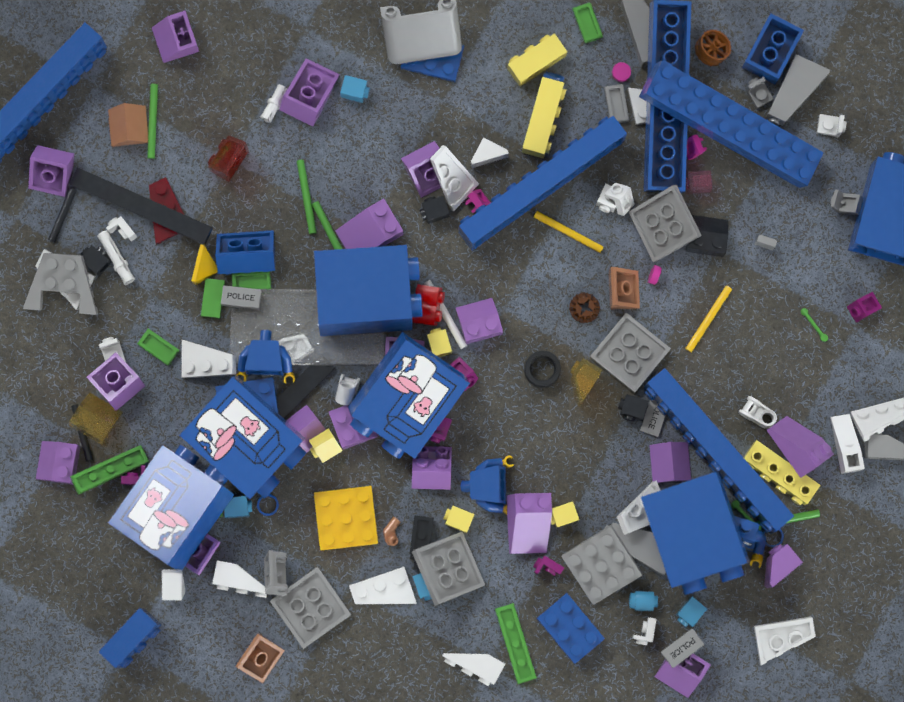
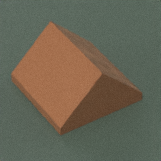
(128, 124)
(624, 288)
(260, 658)

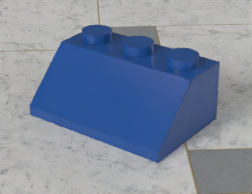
(245, 252)

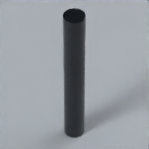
(62, 214)
(84, 440)

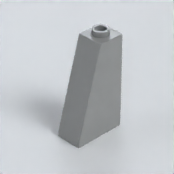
(637, 20)
(796, 87)
(642, 548)

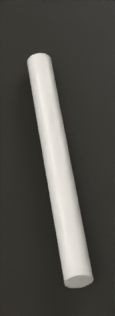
(450, 323)

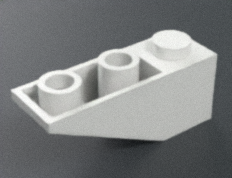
(847, 444)
(233, 576)
(482, 665)

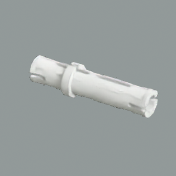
(119, 263)

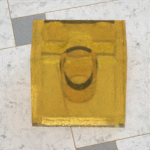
(583, 378)
(95, 418)

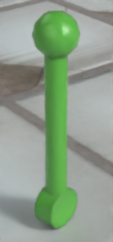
(823, 337)
(735, 504)

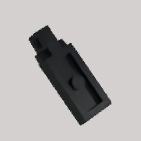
(420, 535)

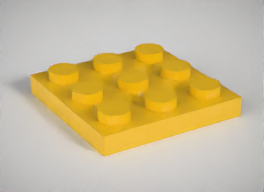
(345, 518)

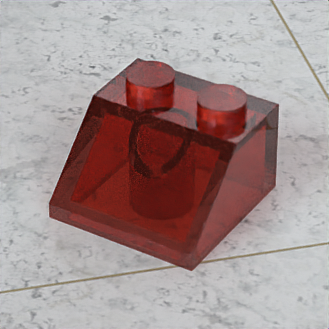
(228, 158)

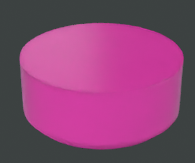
(621, 72)
(654, 274)

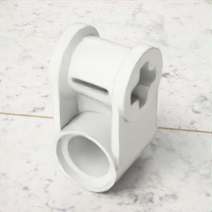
(346, 390)
(757, 412)

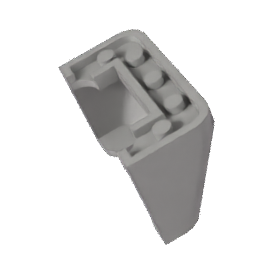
(421, 34)

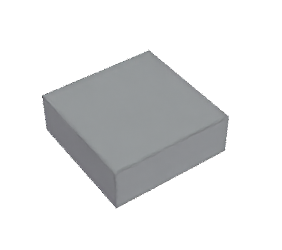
(765, 242)

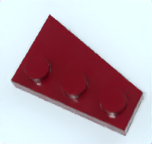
(163, 194)

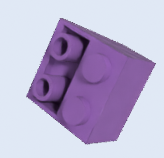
(175, 37)
(432, 468)
(685, 675)

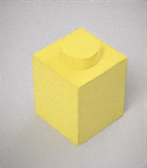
(439, 342)
(324, 446)
(564, 515)
(458, 519)

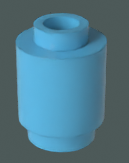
(643, 601)

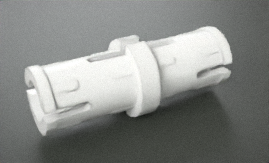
(273, 104)

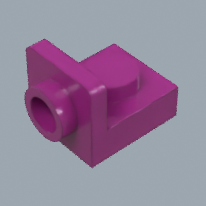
(864, 307)
(460, 365)
(441, 432)
(132, 478)
(551, 566)

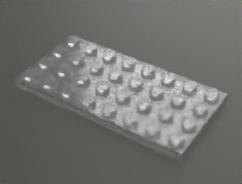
(294, 323)

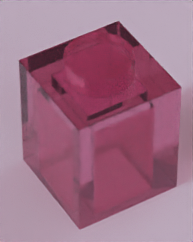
(699, 182)

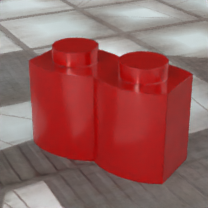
(431, 301)

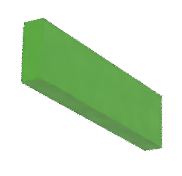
(109, 469)
(515, 643)

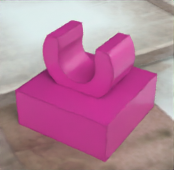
(694, 147)
(478, 199)

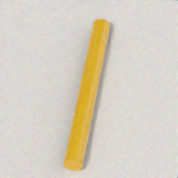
(569, 232)
(708, 319)

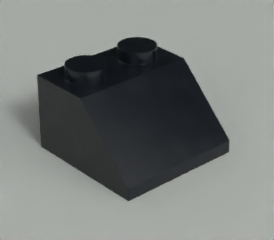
(713, 238)

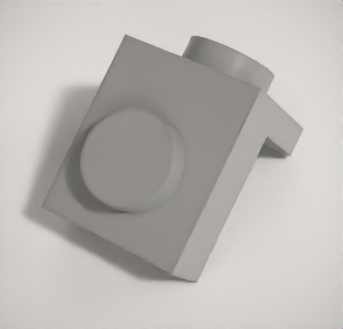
(846, 203)

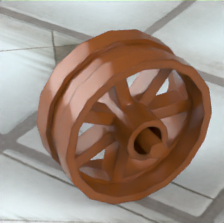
(709, 54)

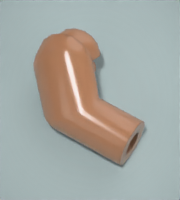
(390, 533)

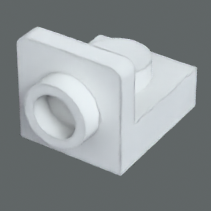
(831, 125)
(622, 196)
(606, 204)
(125, 230)
(111, 346)
(648, 628)

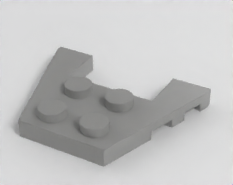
(61, 274)

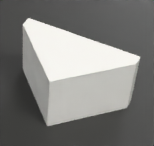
(487, 153)
(172, 585)

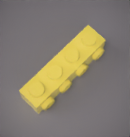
(543, 117)
(781, 473)

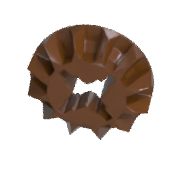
(586, 316)

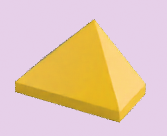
(204, 266)

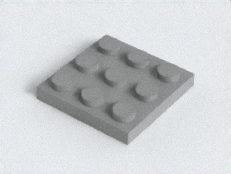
(664, 223)
(630, 352)
(602, 564)
(448, 568)
(310, 608)

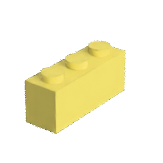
(536, 59)

